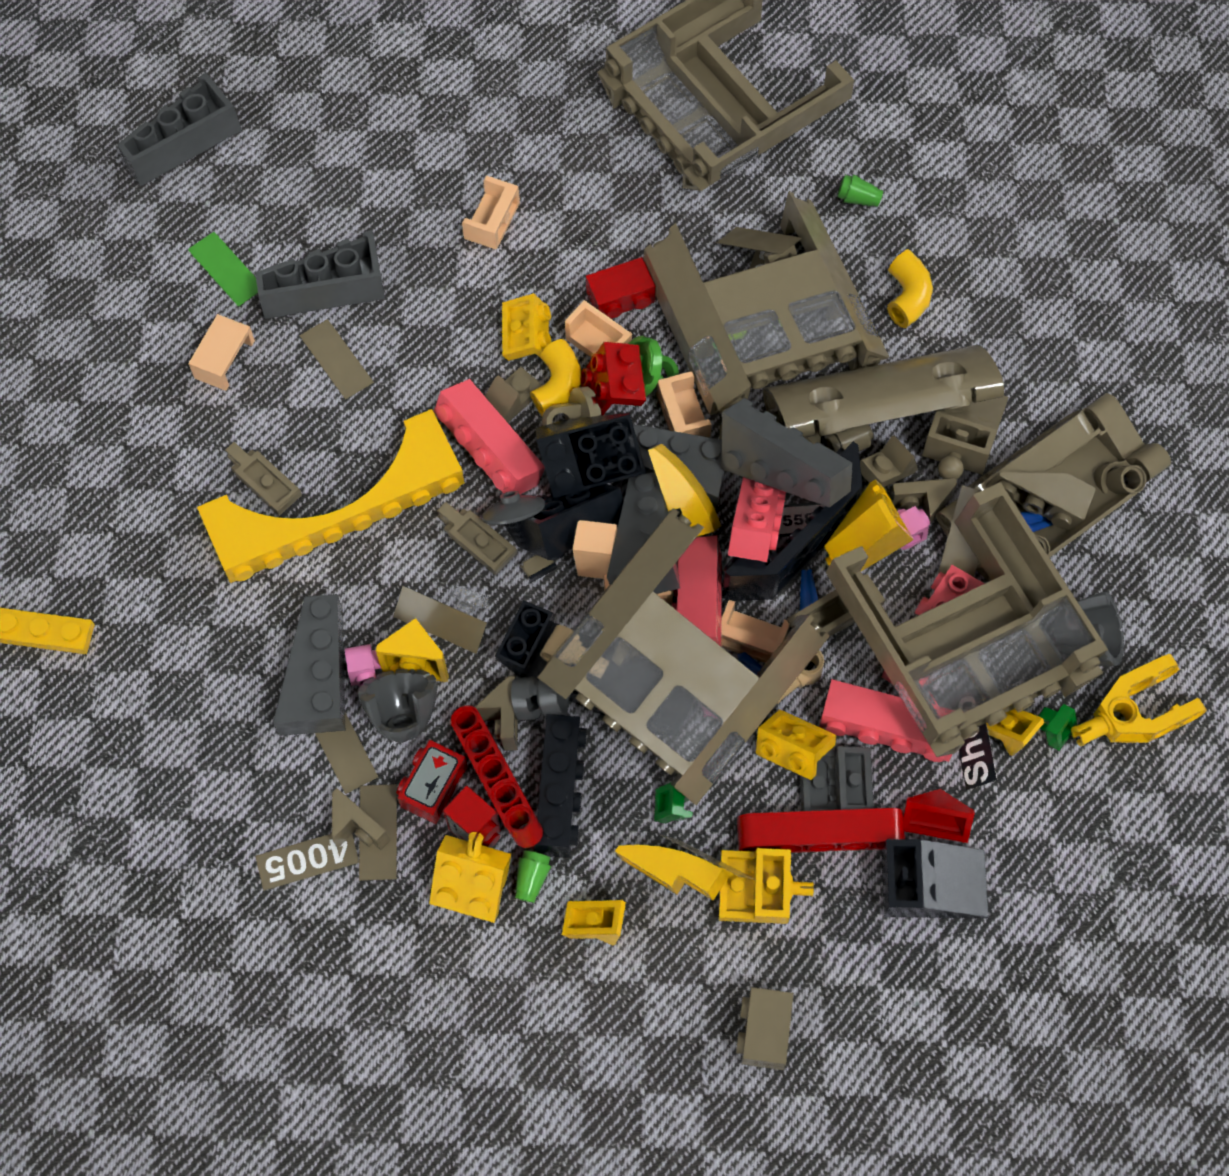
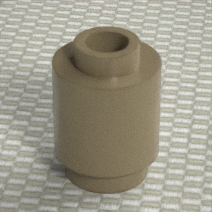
(860, 435)

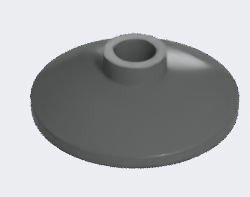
(513, 508)

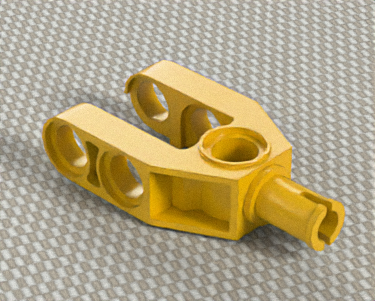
(1136, 728)

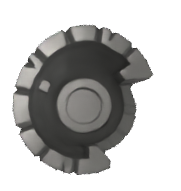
(1104, 618)
(399, 702)

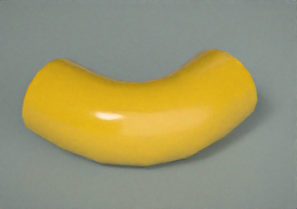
(916, 289)
(563, 378)

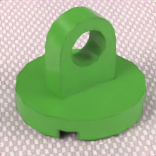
(652, 362)

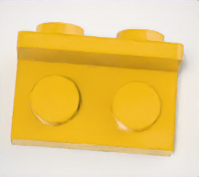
(525, 327)
(793, 743)

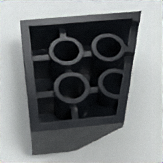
(554, 528)

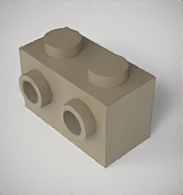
(766, 1028)

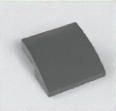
(840, 781)

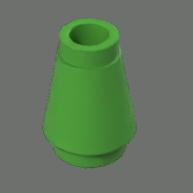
(858, 191)
(531, 875)

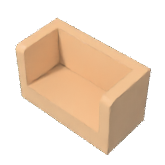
(493, 213)
(589, 328)
(219, 350)
(682, 406)
(593, 548)
(751, 635)

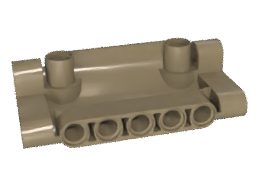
(886, 391)
(1086, 448)

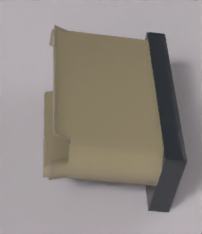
(537, 567)

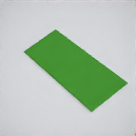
(225, 268)

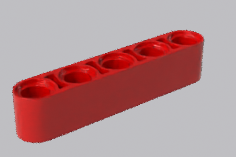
(502, 786)
(820, 830)

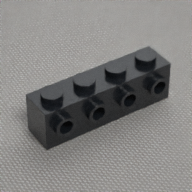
(558, 785)

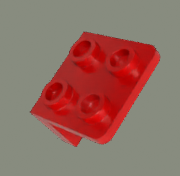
(615, 376)

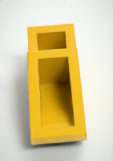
(683, 489)
(674, 868)

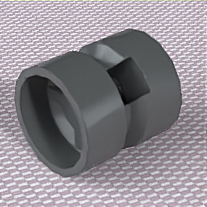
(533, 698)

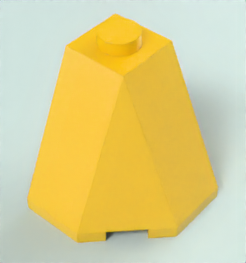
(870, 524)

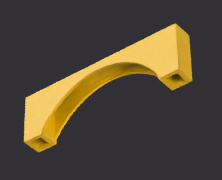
(256, 541)

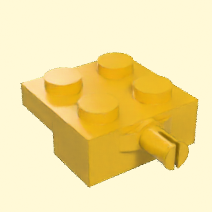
(469, 877)
(766, 897)

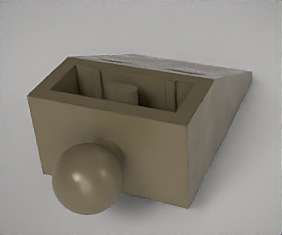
(964, 437)

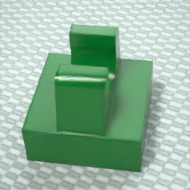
(1058, 725)
(670, 805)

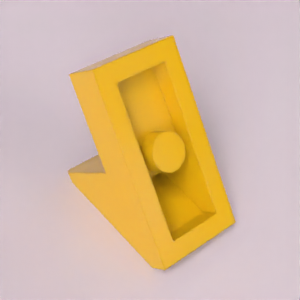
(1016, 730)
(594, 920)

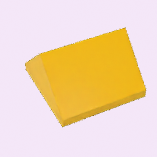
(412, 649)

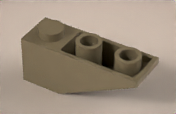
(1051, 495)

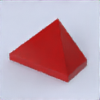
(938, 816)

